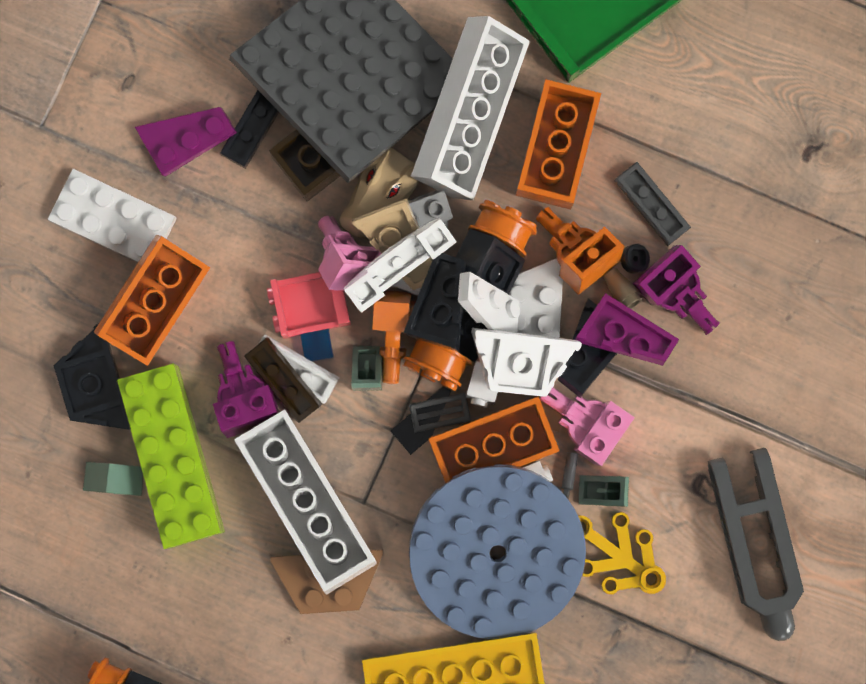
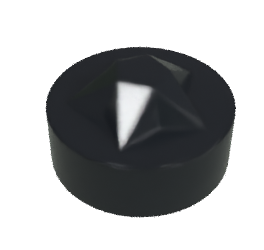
(635, 258)

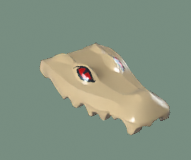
(379, 185)

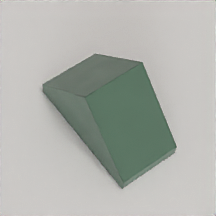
(366, 368)
(113, 478)
(604, 490)

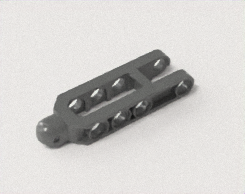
(774, 612)

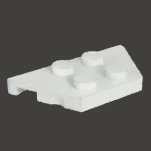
(539, 300)
(522, 361)

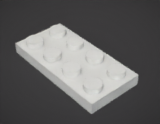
(109, 216)

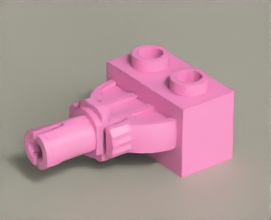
(342, 255)
(593, 427)

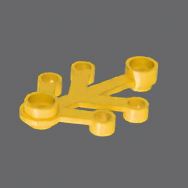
(623, 558)

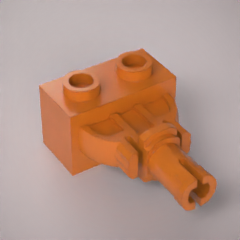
(581, 251)
(392, 315)

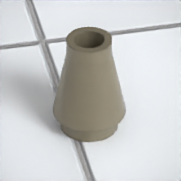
(622, 289)

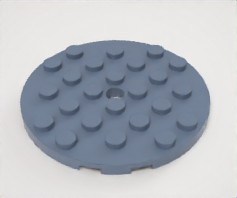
(487, 510)

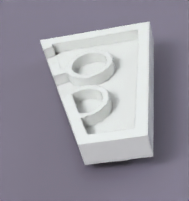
(488, 303)

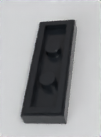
(250, 131)

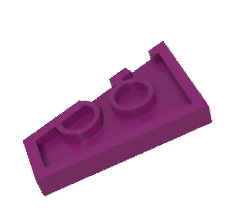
(185, 137)
(625, 332)

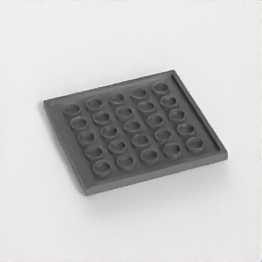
(347, 76)

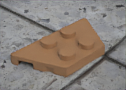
(308, 593)

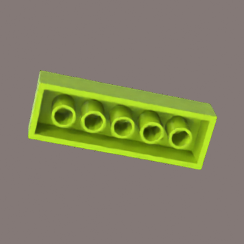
(171, 456)

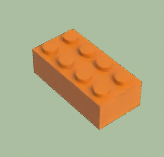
(558, 144)
(151, 299)
(503, 437)

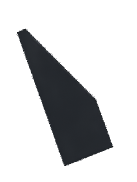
(405, 432)

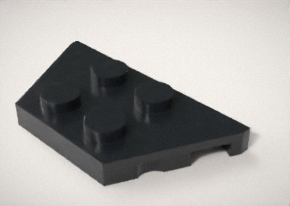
(91, 384)

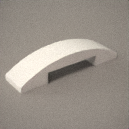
(397, 262)

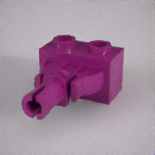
(675, 284)
(244, 400)

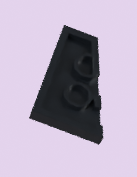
(437, 310)
(587, 363)

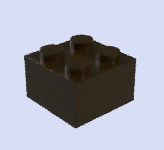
(303, 165)

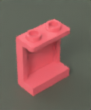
(306, 305)

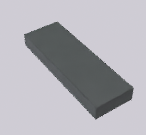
(652, 203)

